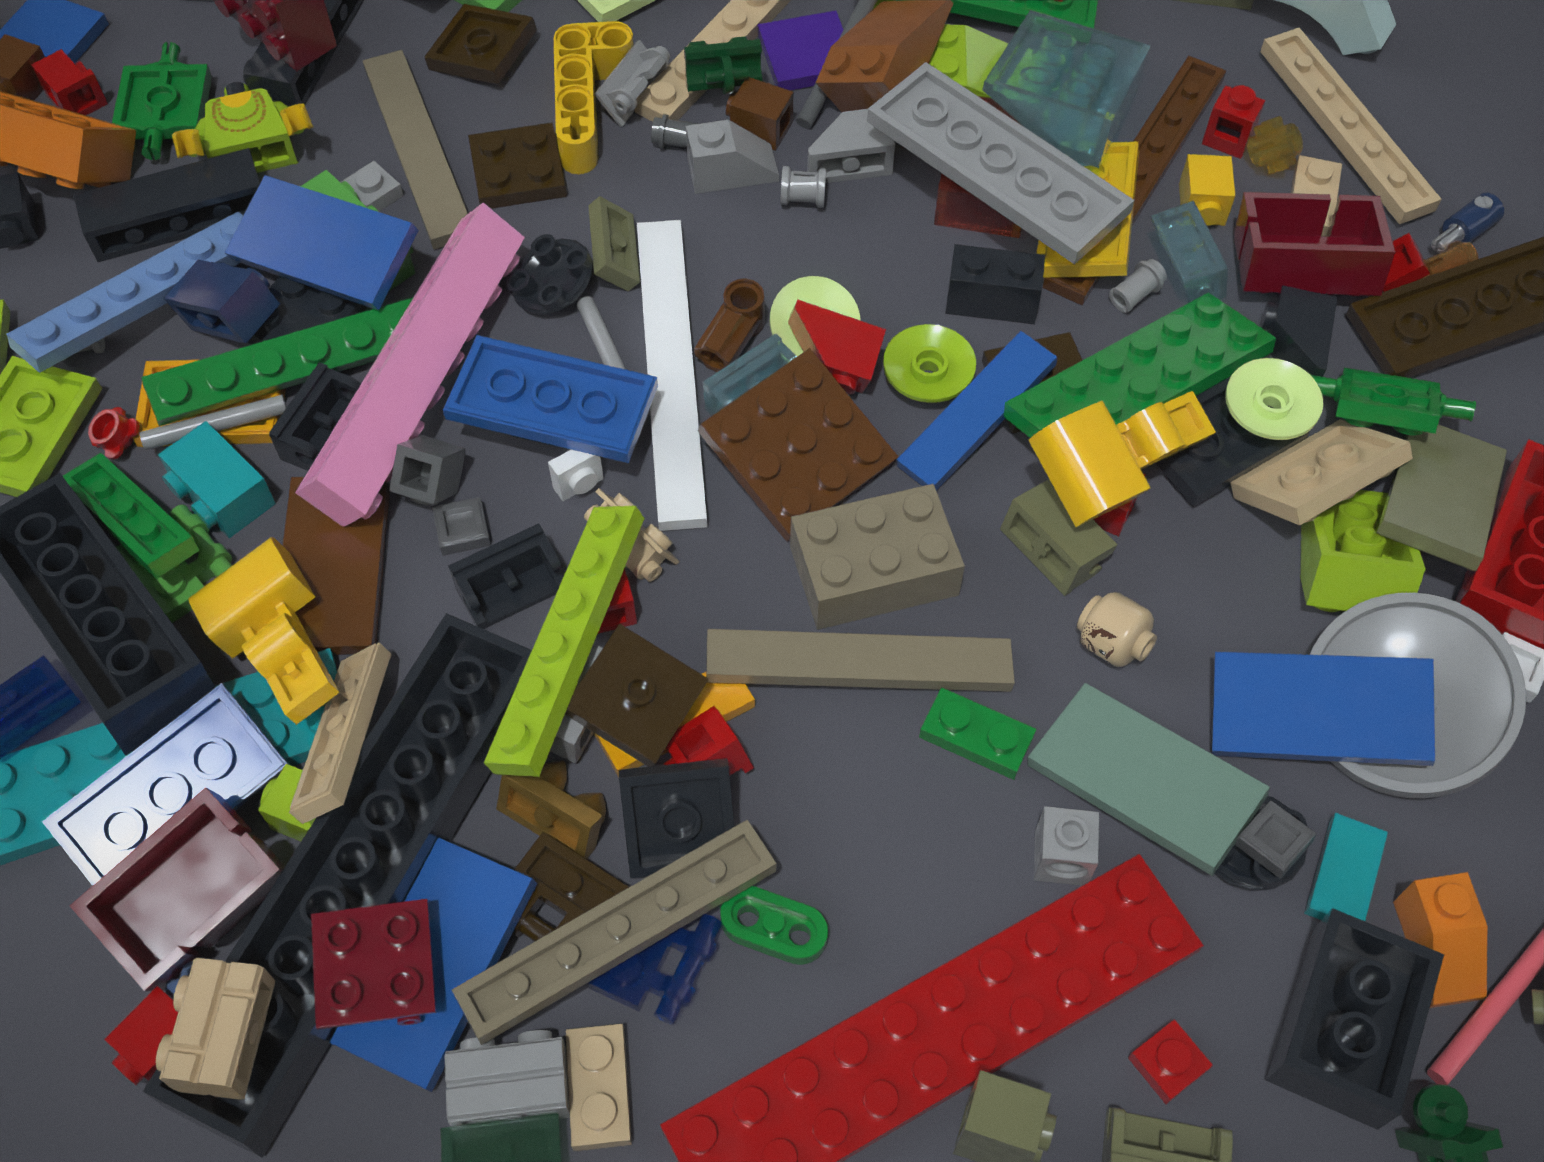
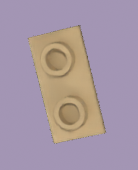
(649, 547)

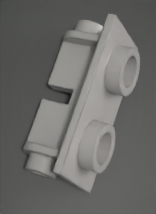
(630, 79)

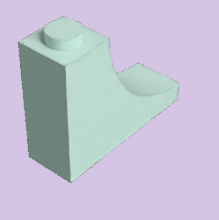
(1353, 24)

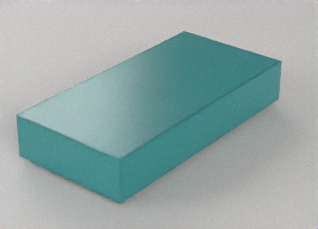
(1346, 868)

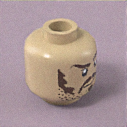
(1117, 629)

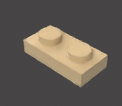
(1318, 177)
(598, 1087)

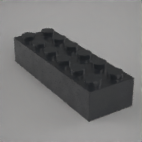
(97, 614)

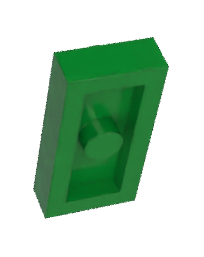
(977, 733)

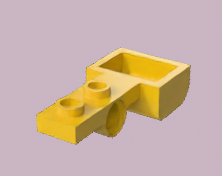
(1100, 463)
(254, 612)

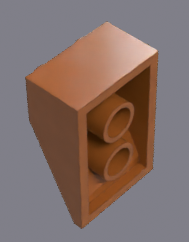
(882, 51)

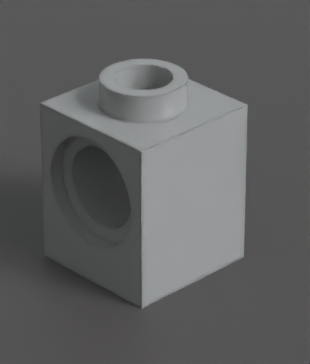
(1066, 846)

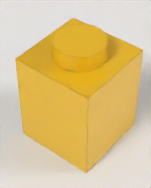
(1210, 184)

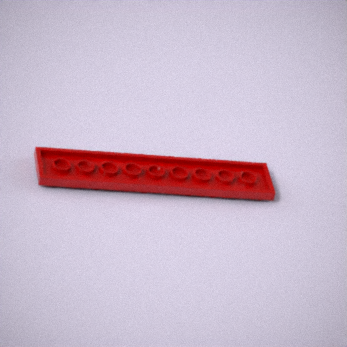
(945, 1028)

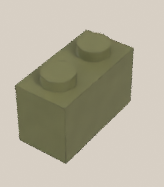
(1005, 1122)

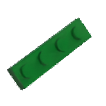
(131, 516)

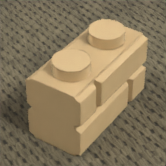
(215, 1028)

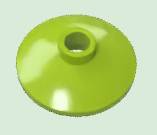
(934, 350)

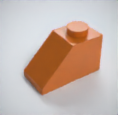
(1448, 919)

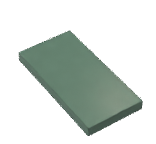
(1149, 778)

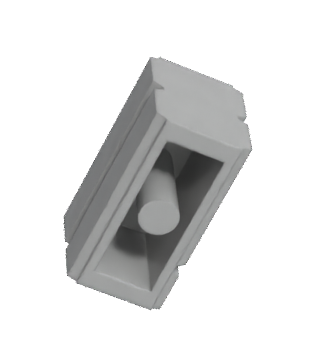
(507, 1079)

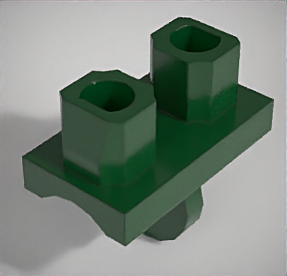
(722, 64)
(1446, 1134)

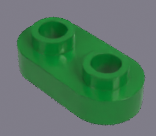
(776, 922)

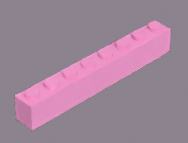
(411, 368)

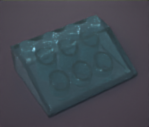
(1068, 83)

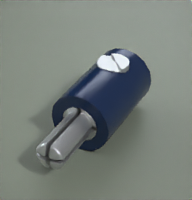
(1470, 221)

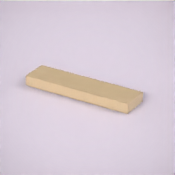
(340, 734)

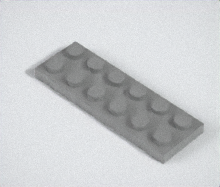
(1000, 162)

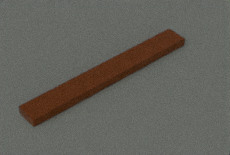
(1158, 146)

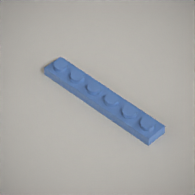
(119, 299)

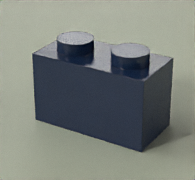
(222, 300)

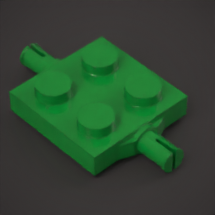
(162, 98)
(1392, 400)

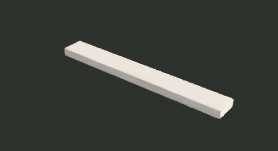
(670, 359)

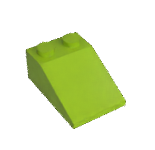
(967, 56)
(1349, 561)

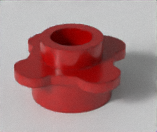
(113, 431)

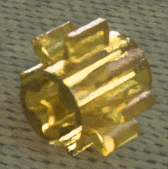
(1275, 145)

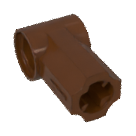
(731, 325)

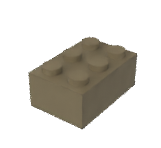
(876, 556)

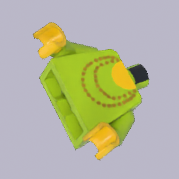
(245, 121)

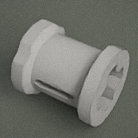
(803, 186)

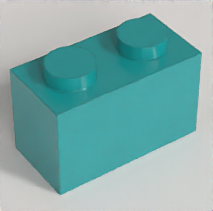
(216, 480)

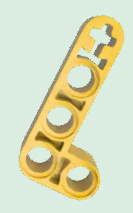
(580, 57)

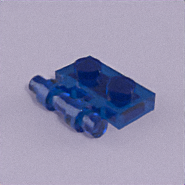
(640, 974)

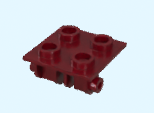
(373, 964)

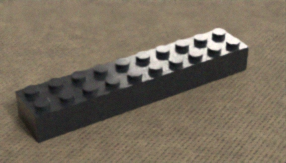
(405, 793)

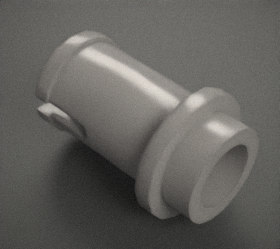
(1146, 278)

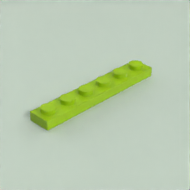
(564, 642)

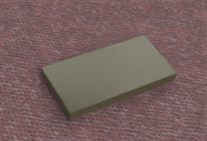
(1445, 496)

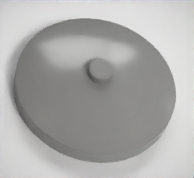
(1475, 687)

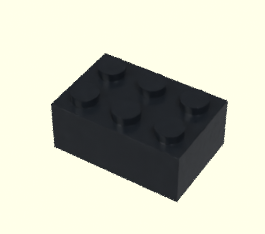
(1356, 1019)

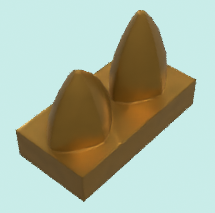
(546, 808)

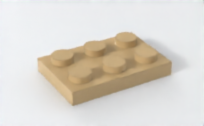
(1321, 471)

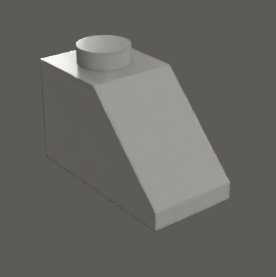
(852, 149)
(727, 157)

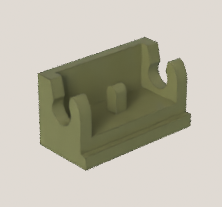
(1052, 542)
(1151, 1139)

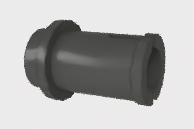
(669, 132)

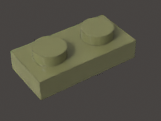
(613, 244)

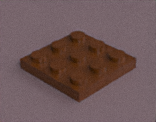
(797, 442)

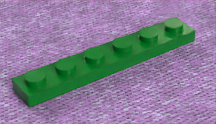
(270, 364)

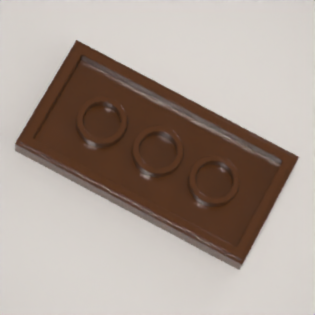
(341, 570)

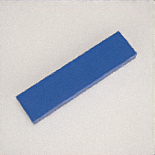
(975, 411)

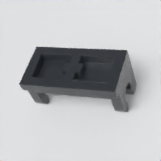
(312, 416)
(507, 576)

